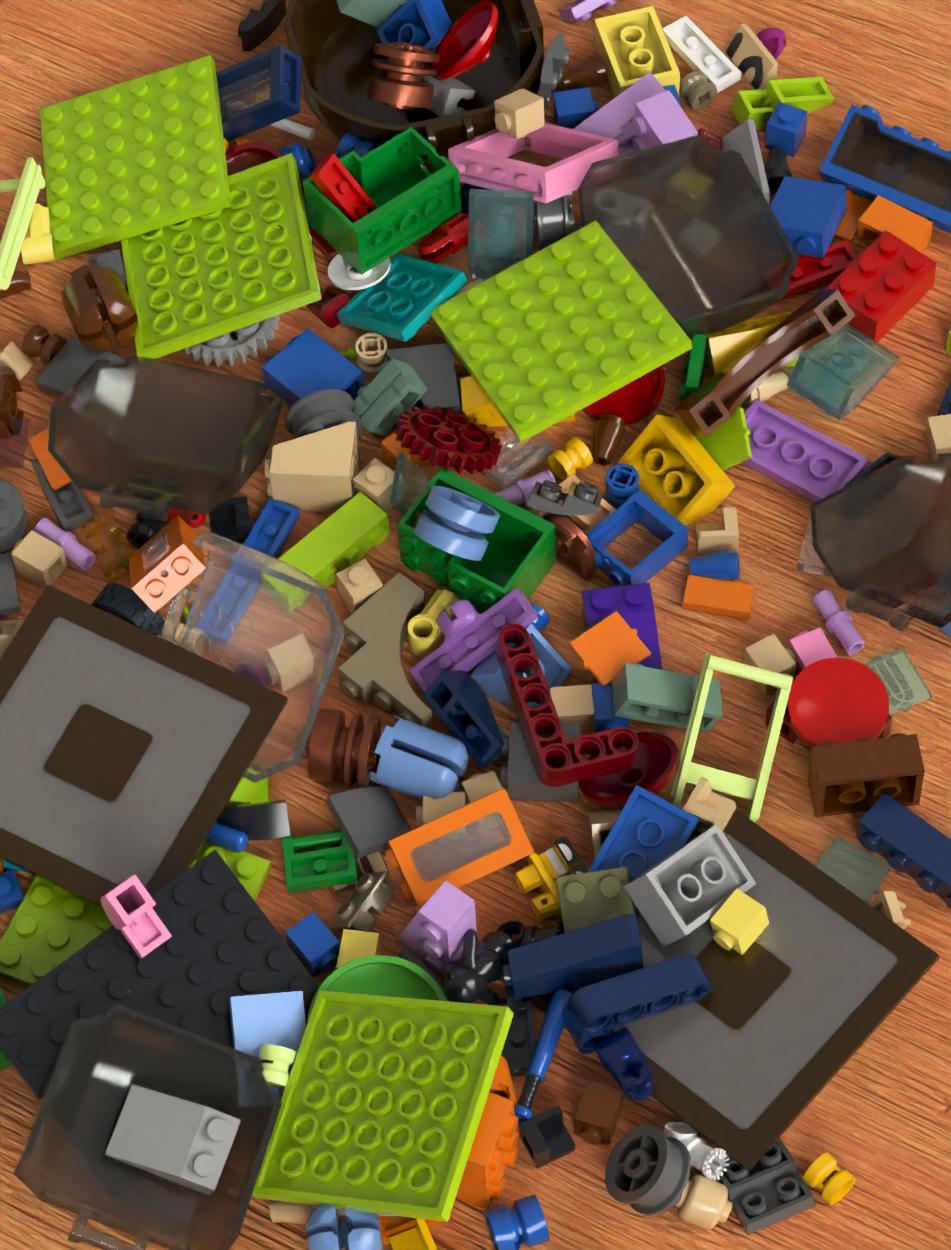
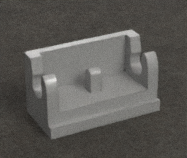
(447, 95)

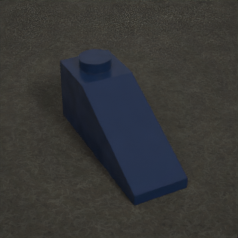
(466, 714)

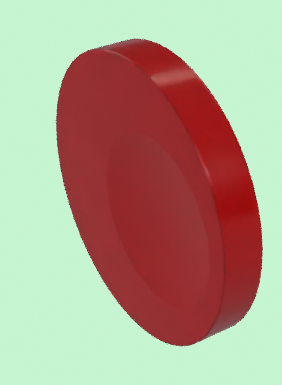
(633, 400)
(837, 702)

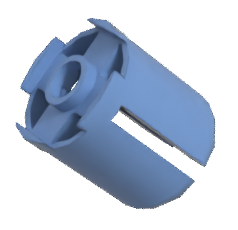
(419, 761)
(356, 1232)

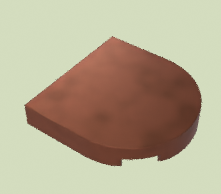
(572, 546)

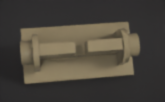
(371, 893)

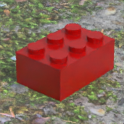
(884, 284)

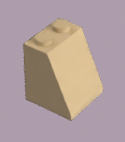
(315, 469)

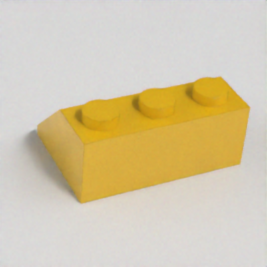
(728, 344)
(677, 470)

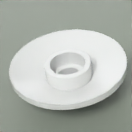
(348, 278)

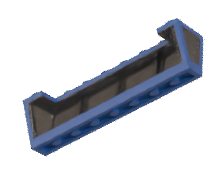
(891, 164)

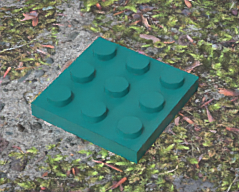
(403, 298)

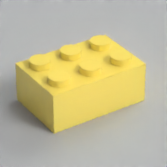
(634, 46)

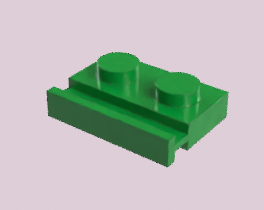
(694, 367)

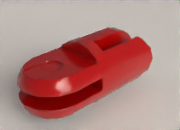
(446, 239)

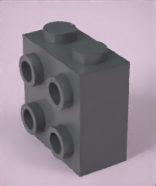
(521, 775)

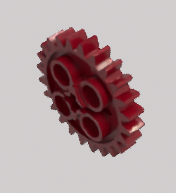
(448, 439)

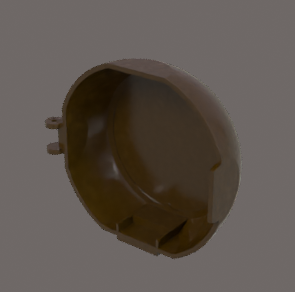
(338, 70)

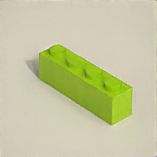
(340, 540)

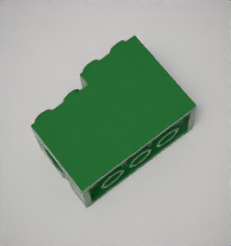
(402, 188)
(516, 553)

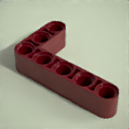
(545, 719)

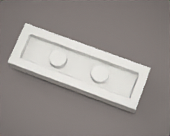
(701, 53)

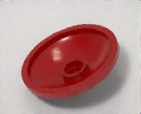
(467, 41)

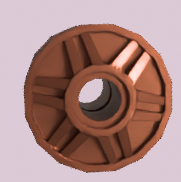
(402, 81)
(343, 747)

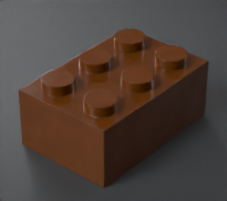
(857, 773)

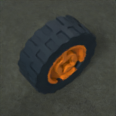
(128, 606)

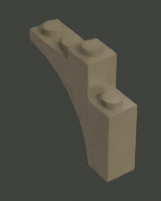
(377, 638)

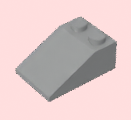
(689, 885)
(173, 1138)

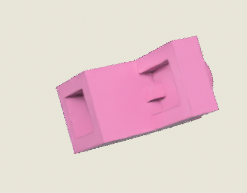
(132, 913)

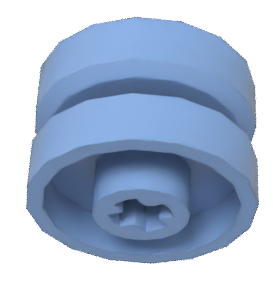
(456, 523)

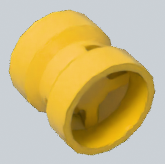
(571, 458)
(829, 1178)

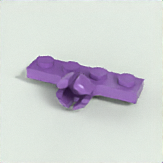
(471, 635)

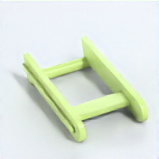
(19, 217)
(720, 780)

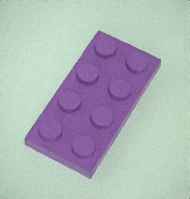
(798, 454)

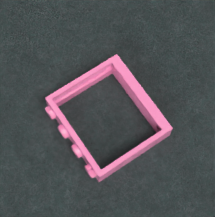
(485, 161)

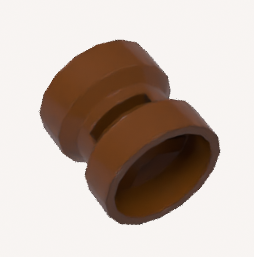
(42, 344)

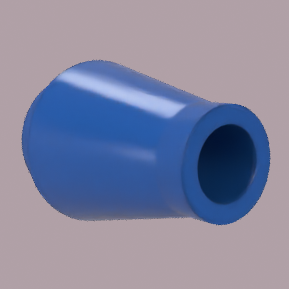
(718, 565)

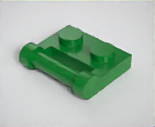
(318, 867)

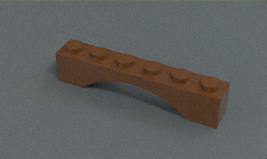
(727, 390)

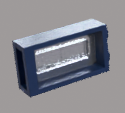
(259, 91)

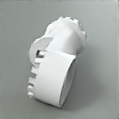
(703, 1158)

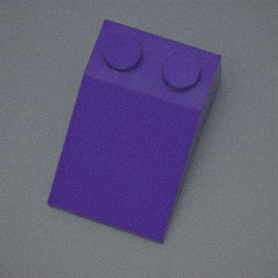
(634, 606)

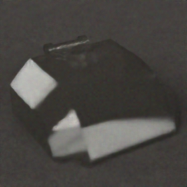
(692, 231)
(161, 434)
(891, 541)
(80, 1109)

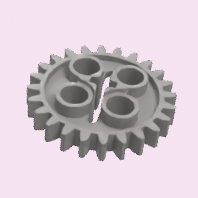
(224, 348)

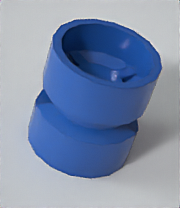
(517, 1224)

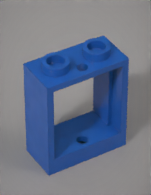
(653, 518)

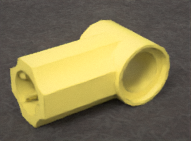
(38, 240)
(426, 624)

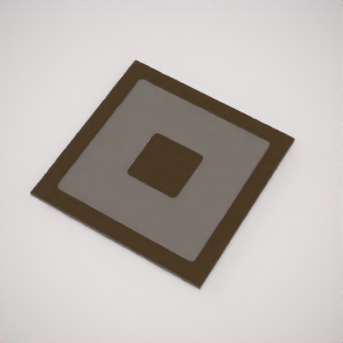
(116, 748)
(783, 1010)

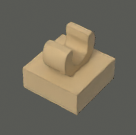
(890, 907)

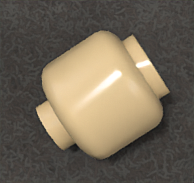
(704, 1202)

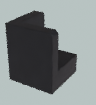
(231, 519)
(546, 1137)

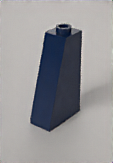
(575, 958)

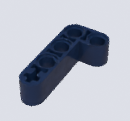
(633, 997)

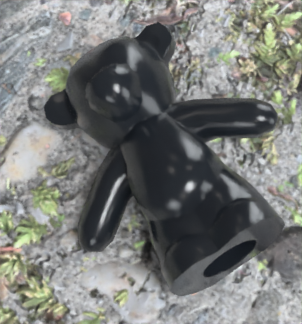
(479, 966)

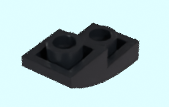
(261, 23)
(257, 820)

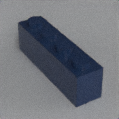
(908, 845)

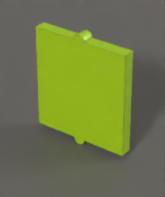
(729, 442)

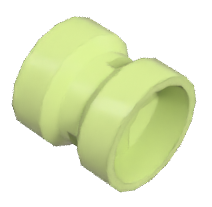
(276, 1064)

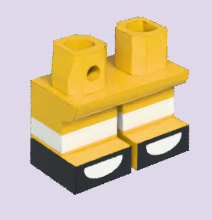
(542, 873)

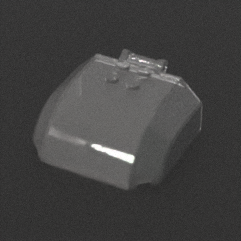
(268, 627)

